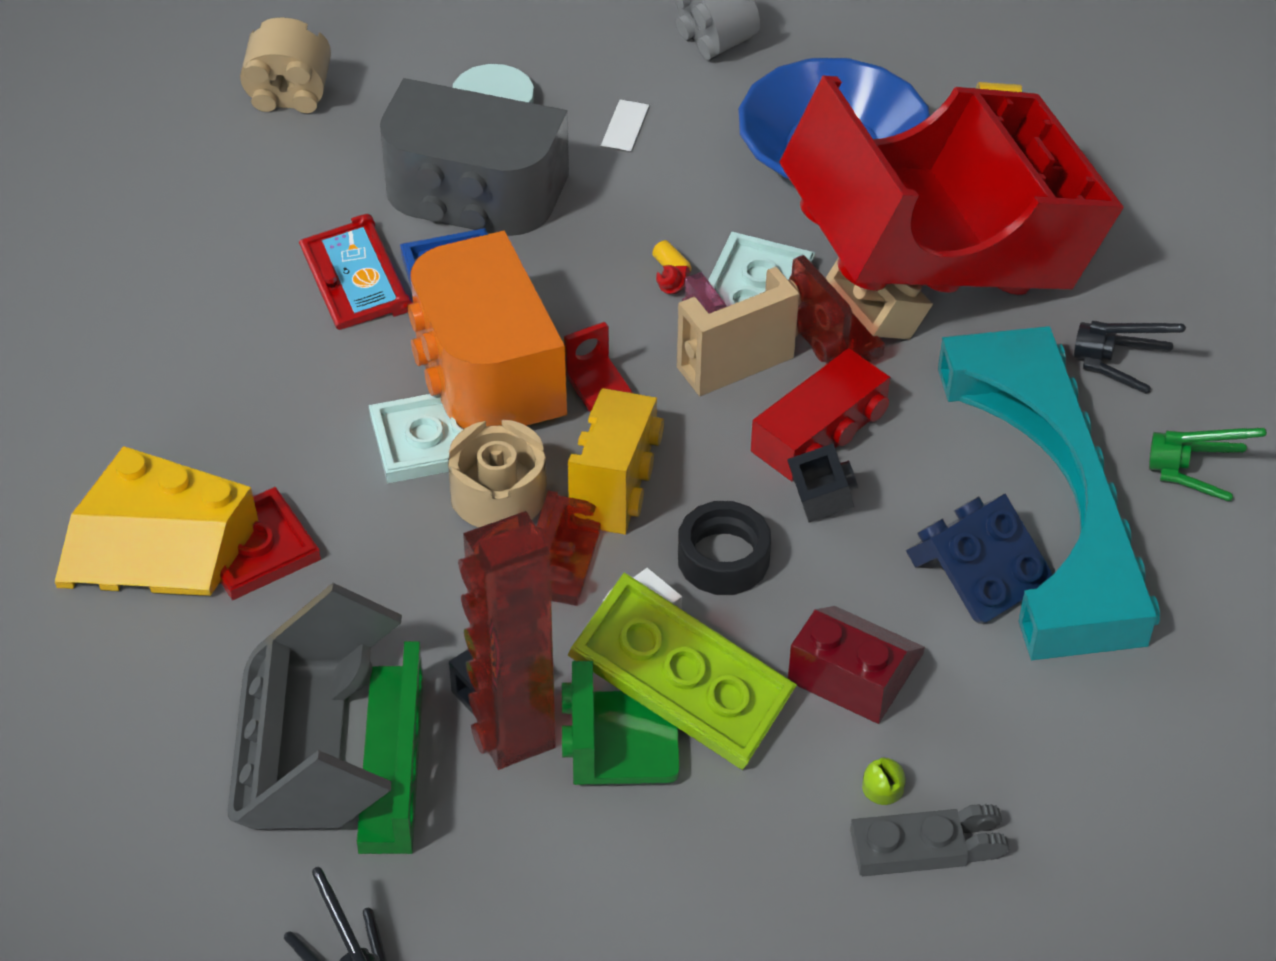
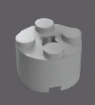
(717, 23)

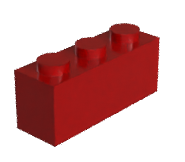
(821, 411)

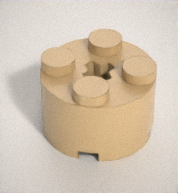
(285, 66)
(496, 472)

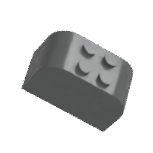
(473, 157)

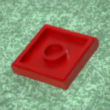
(272, 551)

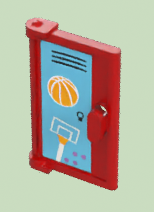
(359, 269)

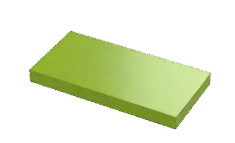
(683, 670)

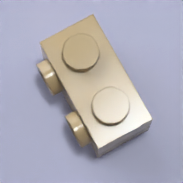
(885, 312)

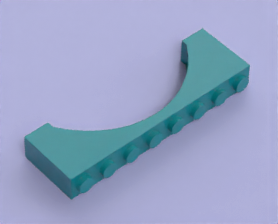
(1100, 590)

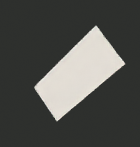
(625, 125)

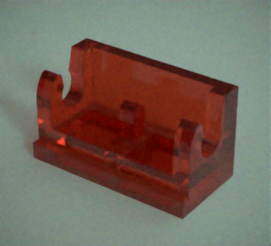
(570, 544)

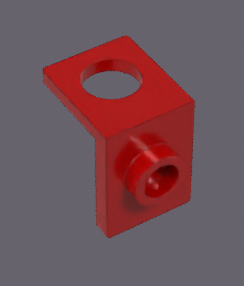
(593, 370)

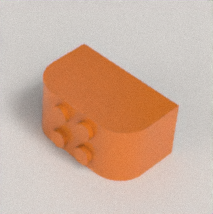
(485, 335)

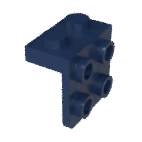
(984, 556)

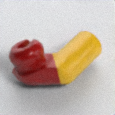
(675, 267)

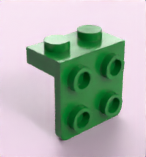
(615, 735)

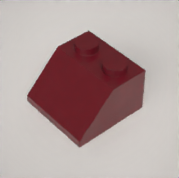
(851, 661)

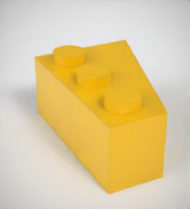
(615, 457)

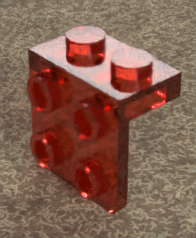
(827, 318)

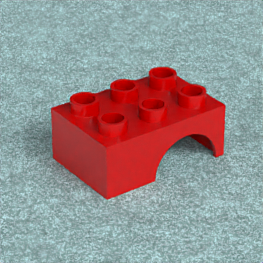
(963, 199)

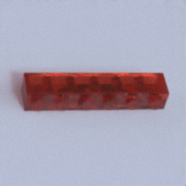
(509, 639)

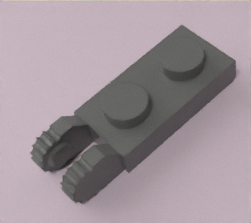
(926, 840)

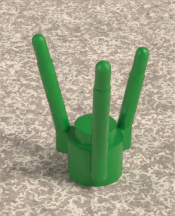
(1173, 451)

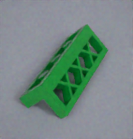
(393, 753)

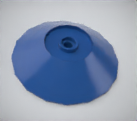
(780, 98)

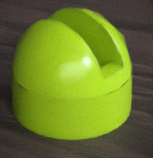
(876, 785)

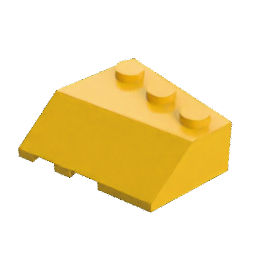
(156, 527)

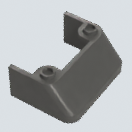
(292, 717)

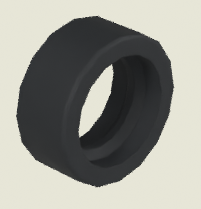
(724, 518)

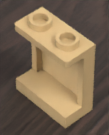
(737, 338)

